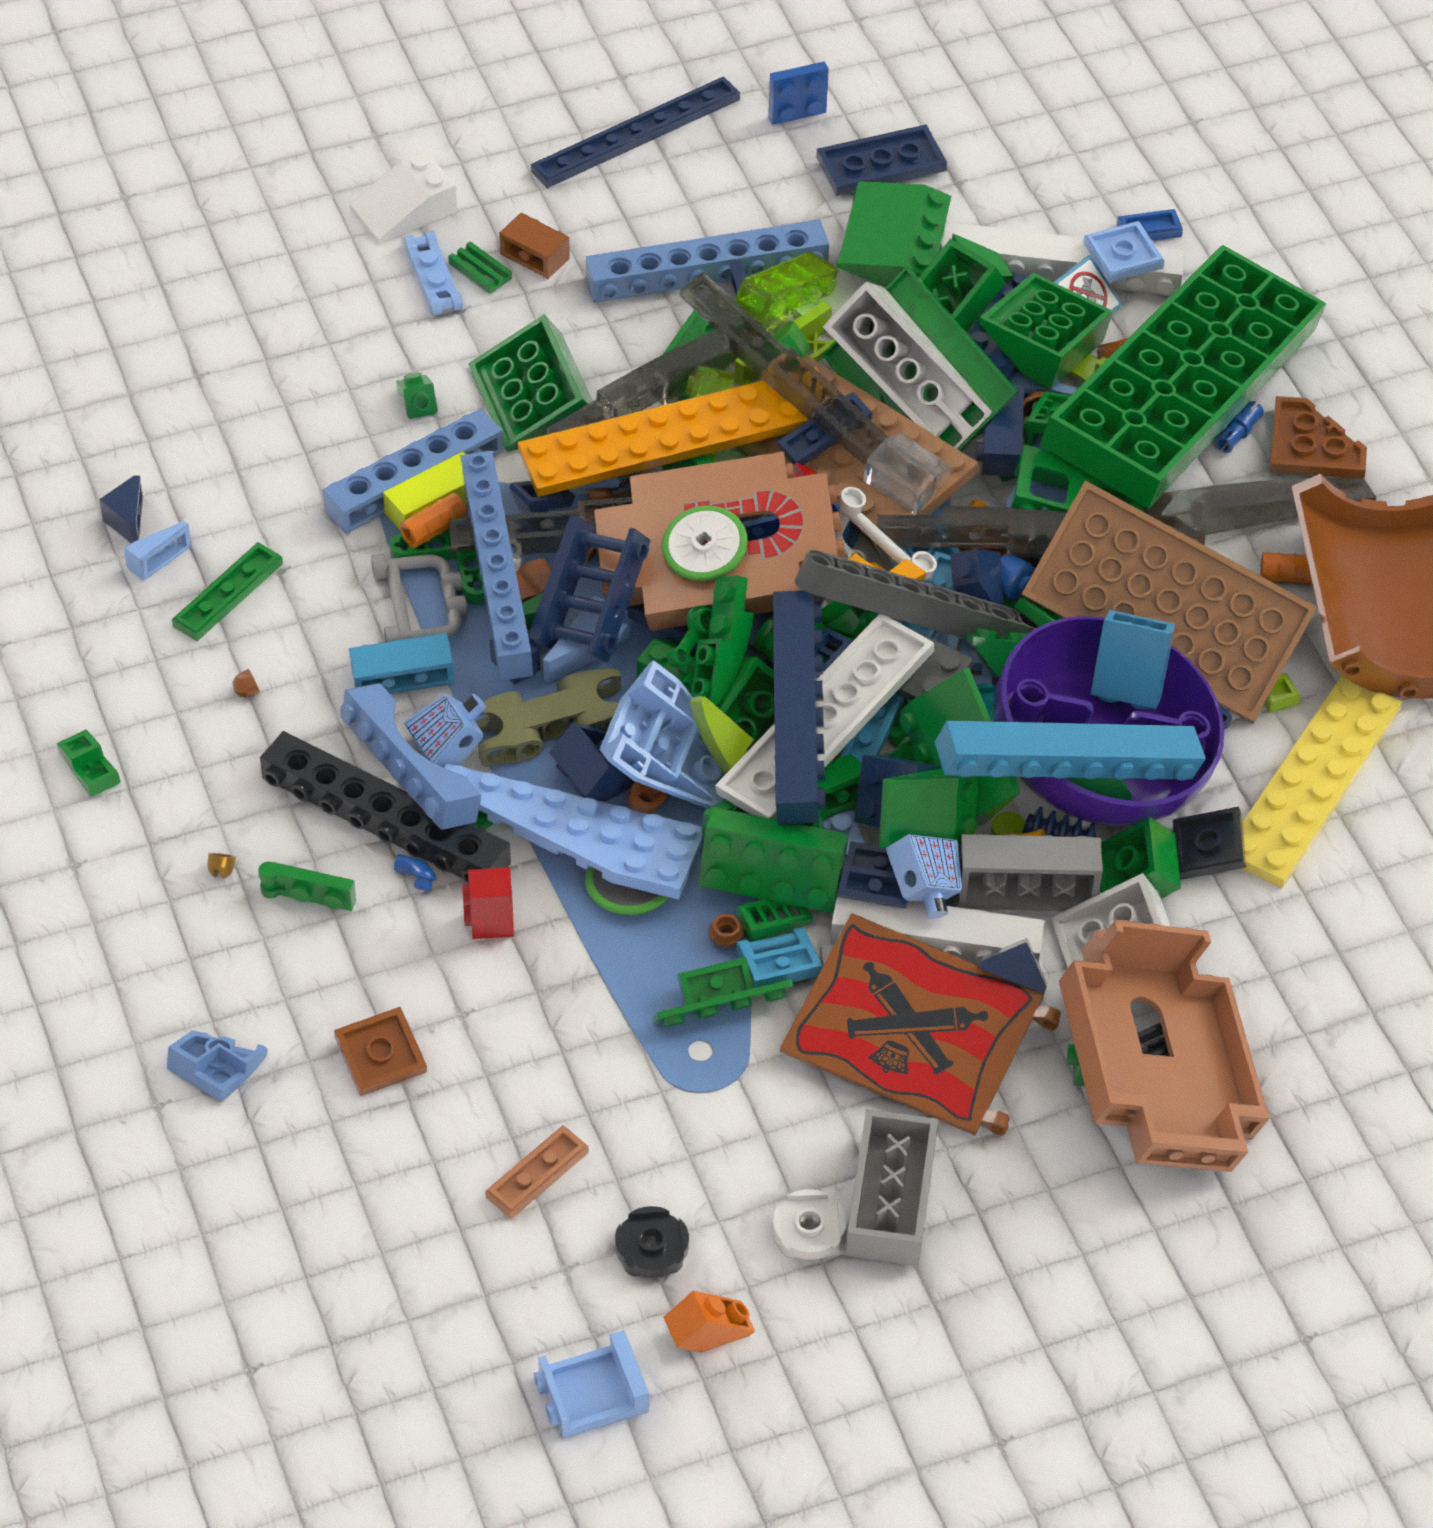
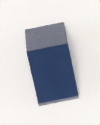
(123, 508)
(1016, 964)

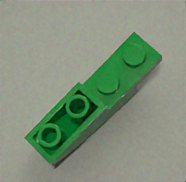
(722, 654)

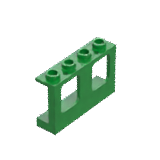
(1052, 470)

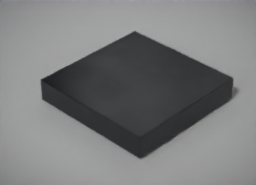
(1209, 843)

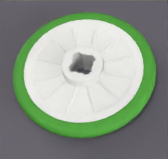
(716, 558)

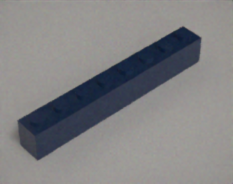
(796, 708)

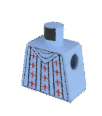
(447, 729)
(926, 871)

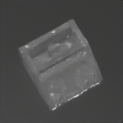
(906, 471)

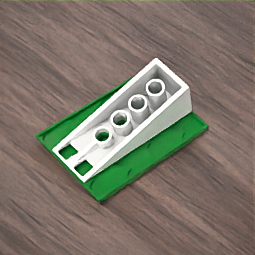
(918, 358)

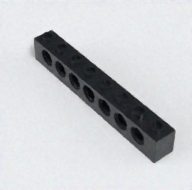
(378, 808)

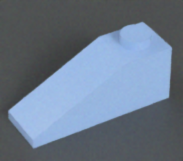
(571, 656)

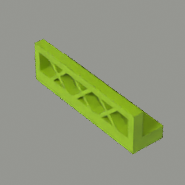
(811, 326)

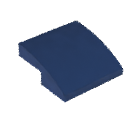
(870, 877)

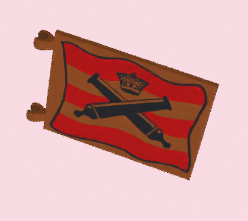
(915, 1025)

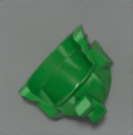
(846, 618)

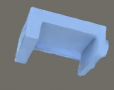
(593, 1388)

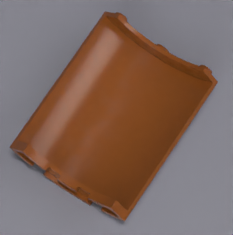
(1372, 585)

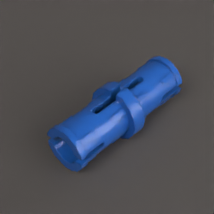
(1239, 427)

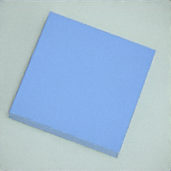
(1123, 251)

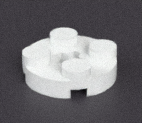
(803, 1243)

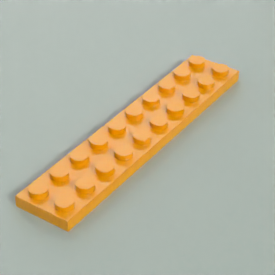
(657, 437)

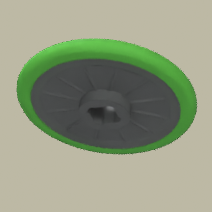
(620, 898)

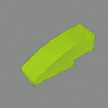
(720, 734)

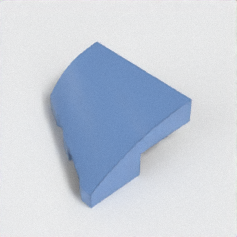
(213, 1062)

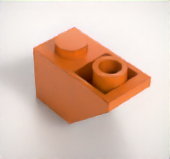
(707, 1321)

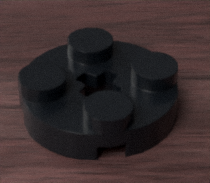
(651, 1261)

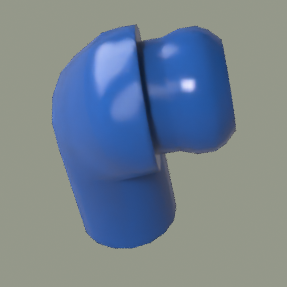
(418, 868)

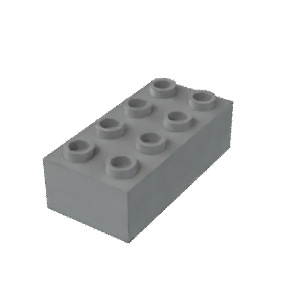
(1028, 871)
(891, 1187)

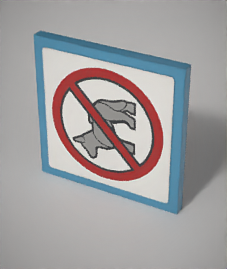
(1090, 283)

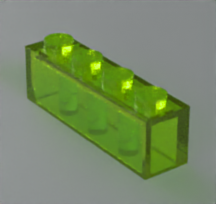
(787, 286)

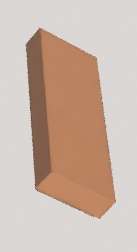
(537, 1172)

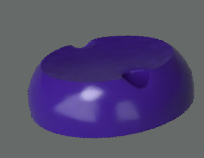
(1051, 682)

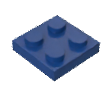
(798, 93)

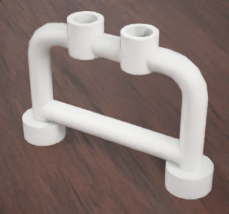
(851, 504)

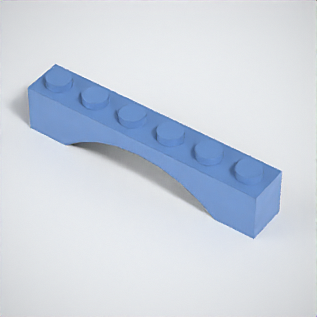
(440, 792)

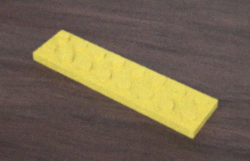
(1314, 779)

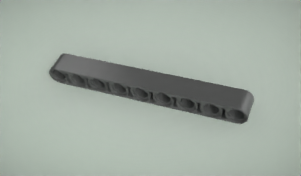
(905, 597)

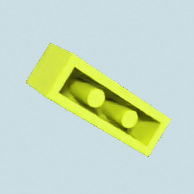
(424, 490)

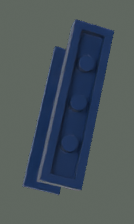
(563, 579)

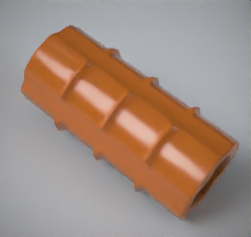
(432, 520)
(1285, 568)

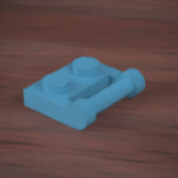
(780, 958)

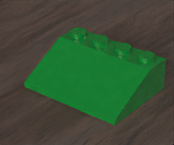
(892, 229)
(1046, 328)
(529, 382)
(955, 701)

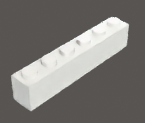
(961, 932)

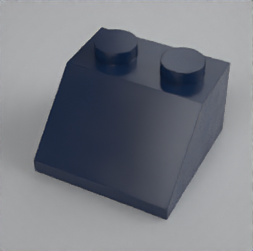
(581, 760)

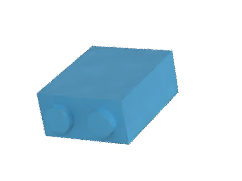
(1132, 660)

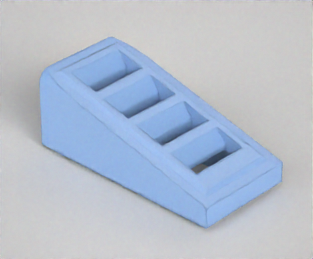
(156, 550)

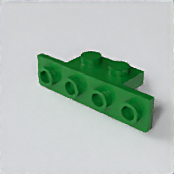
(717, 987)

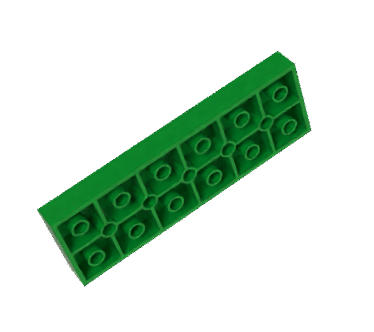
(1182, 376)

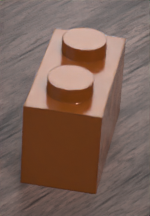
(534, 245)

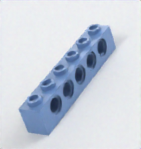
(360, 495)

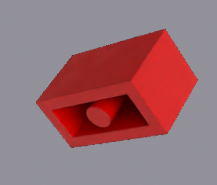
(489, 903)

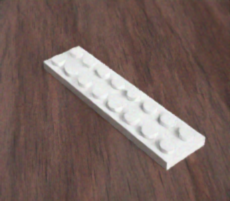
(852, 692)

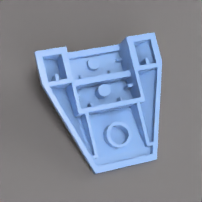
(658, 740)

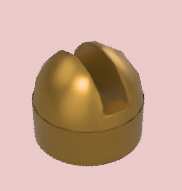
(221, 862)

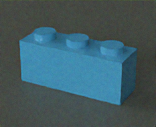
(404, 663)

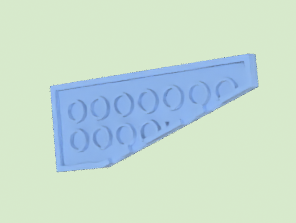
(622, 843)

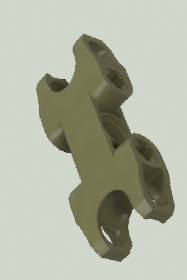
(527, 724)

